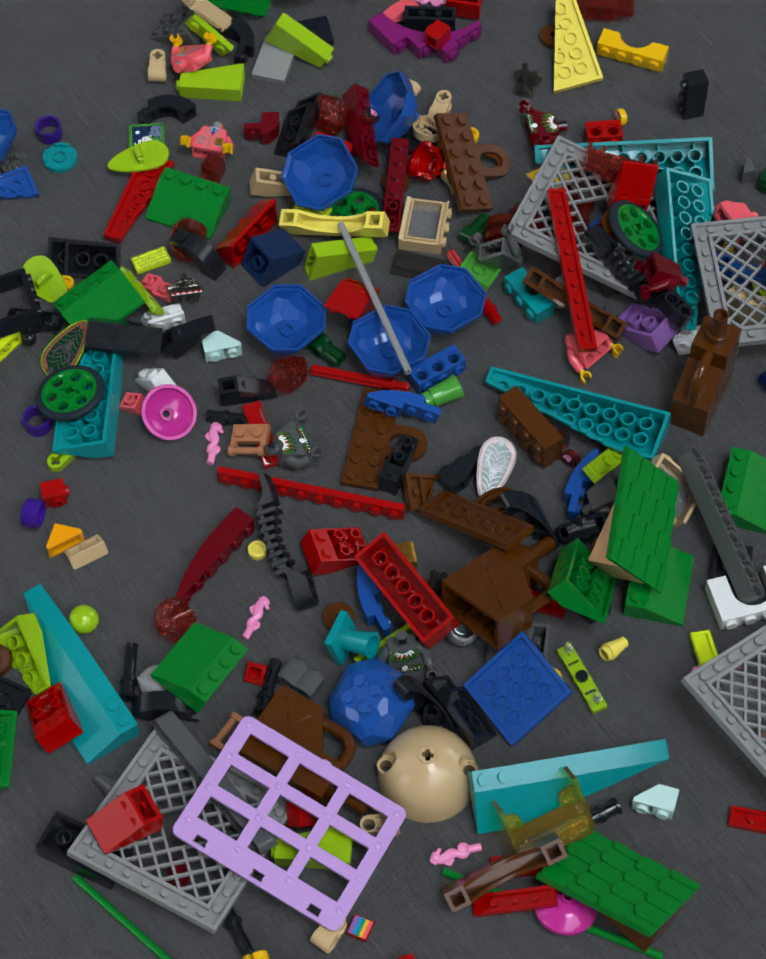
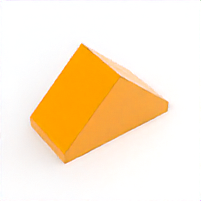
(62, 538)

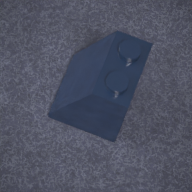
(272, 256)

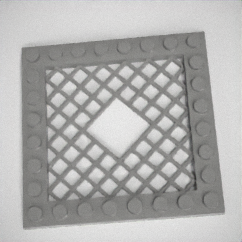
(562, 153)
(703, 237)
(701, 683)
(207, 916)

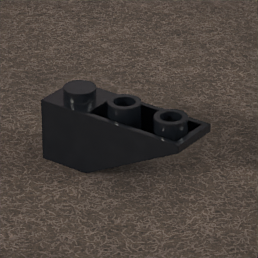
(185, 336)
(244, 389)
(397, 464)
(458, 474)

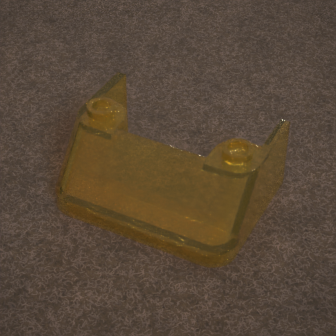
(569, 821)

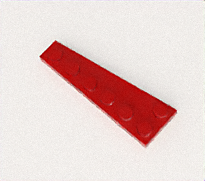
(133, 202)

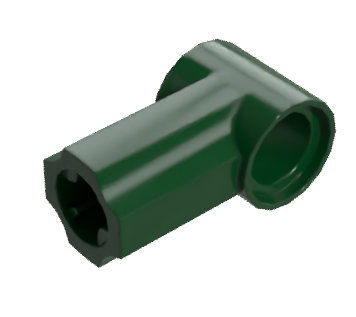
(477, 225)
(324, 348)

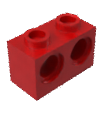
(603, 131)

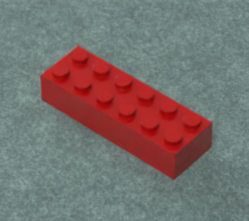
(406, 590)

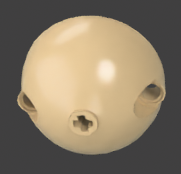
(424, 788)

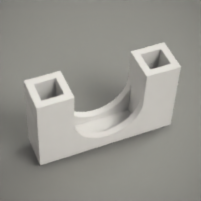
(727, 609)

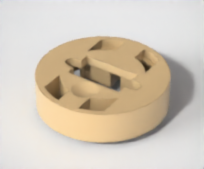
(424, 134)

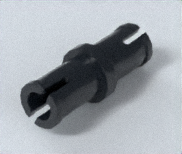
(225, 417)

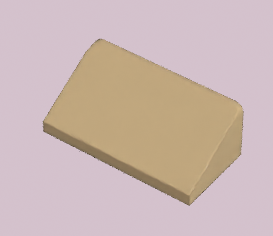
(86, 551)

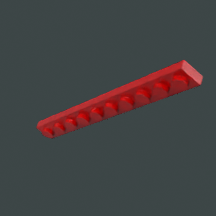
(571, 270)
(314, 493)

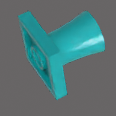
(346, 638)

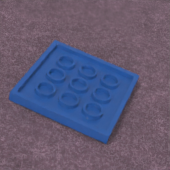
(518, 688)

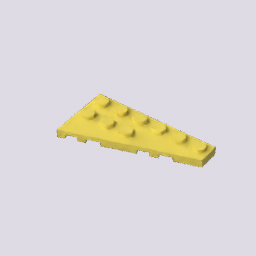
(573, 52)

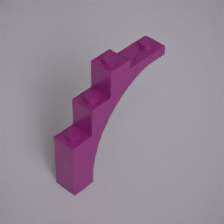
(398, 38)

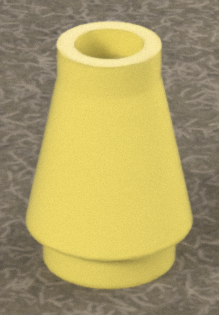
(611, 649)

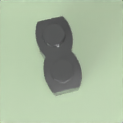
(301, 679)

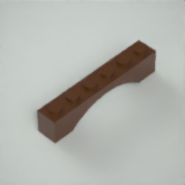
(555, 292)
(476, 884)

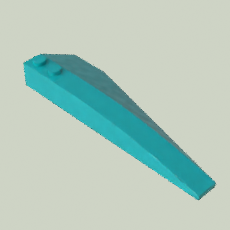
(98, 706)

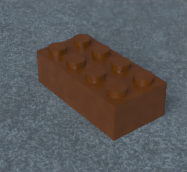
(529, 427)

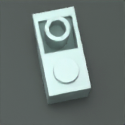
(220, 346)
(657, 801)

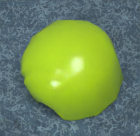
(83, 619)

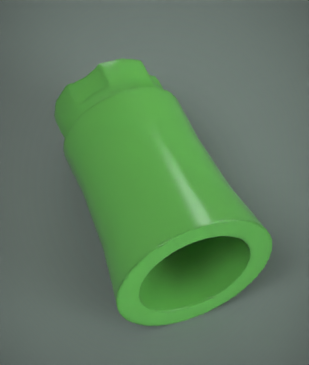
(444, 392)

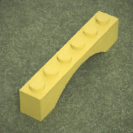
(361, 225)

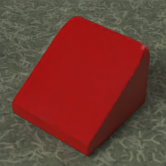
(255, 672)

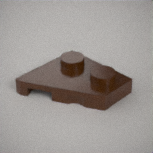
(418, 489)

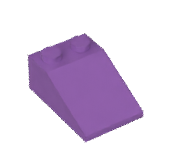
(648, 327)

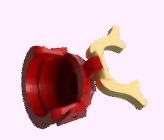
(428, 164)

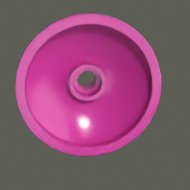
(180, 410)
(568, 918)

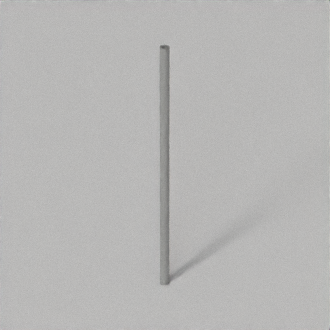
(374, 297)

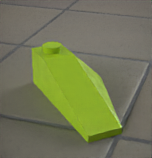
(26, 642)

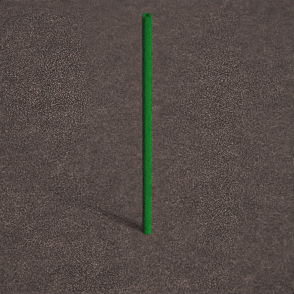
(124, 921)
(593, 929)

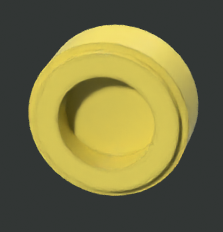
(257, 550)

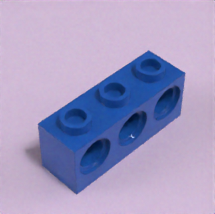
(440, 361)

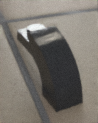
(243, 34)
(167, 106)
(200, 251)
(156, 703)

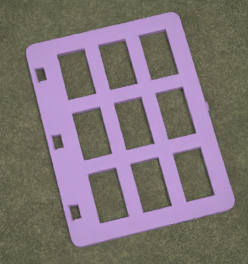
(276, 881)

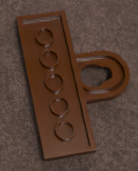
(464, 162)
(372, 447)
(477, 519)

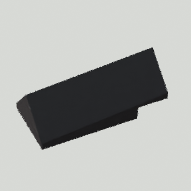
(298, 125)
(82, 257)
(123, 337)
(463, 711)

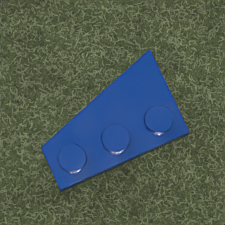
(17, 184)

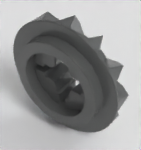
(17, 160)

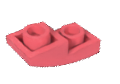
(397, 10)
(156, 287)
(132, 403)

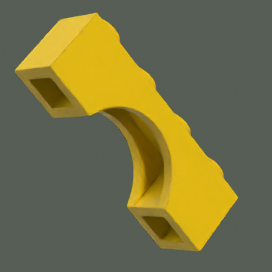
(649, 57)

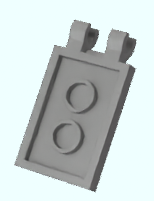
(272, 64)

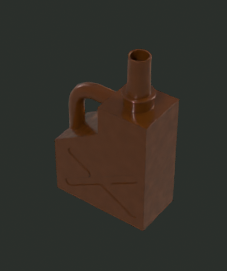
(706, 373)
(495, 594)
(304, 725)

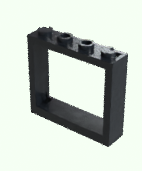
(24, 319)

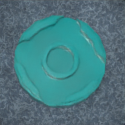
(60, 157)

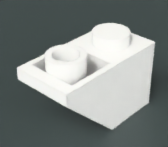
(152, 378)

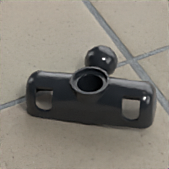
(29, 337)
(582, 527)

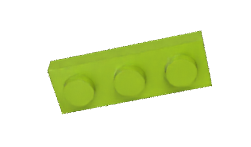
(200, 27)
(603, 464)

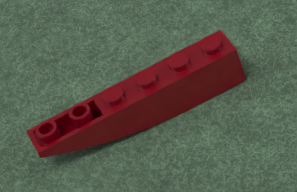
(360, 132)
(396, 182)
(215, 551)

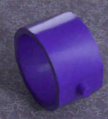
(45, 121)
(35, 431)
(33, 513)

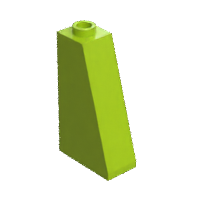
(299, 41)
(213, 83)
(334, 256)
(332, 842)

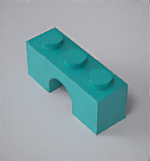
(535, 306)

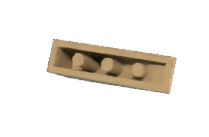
(267, 183)

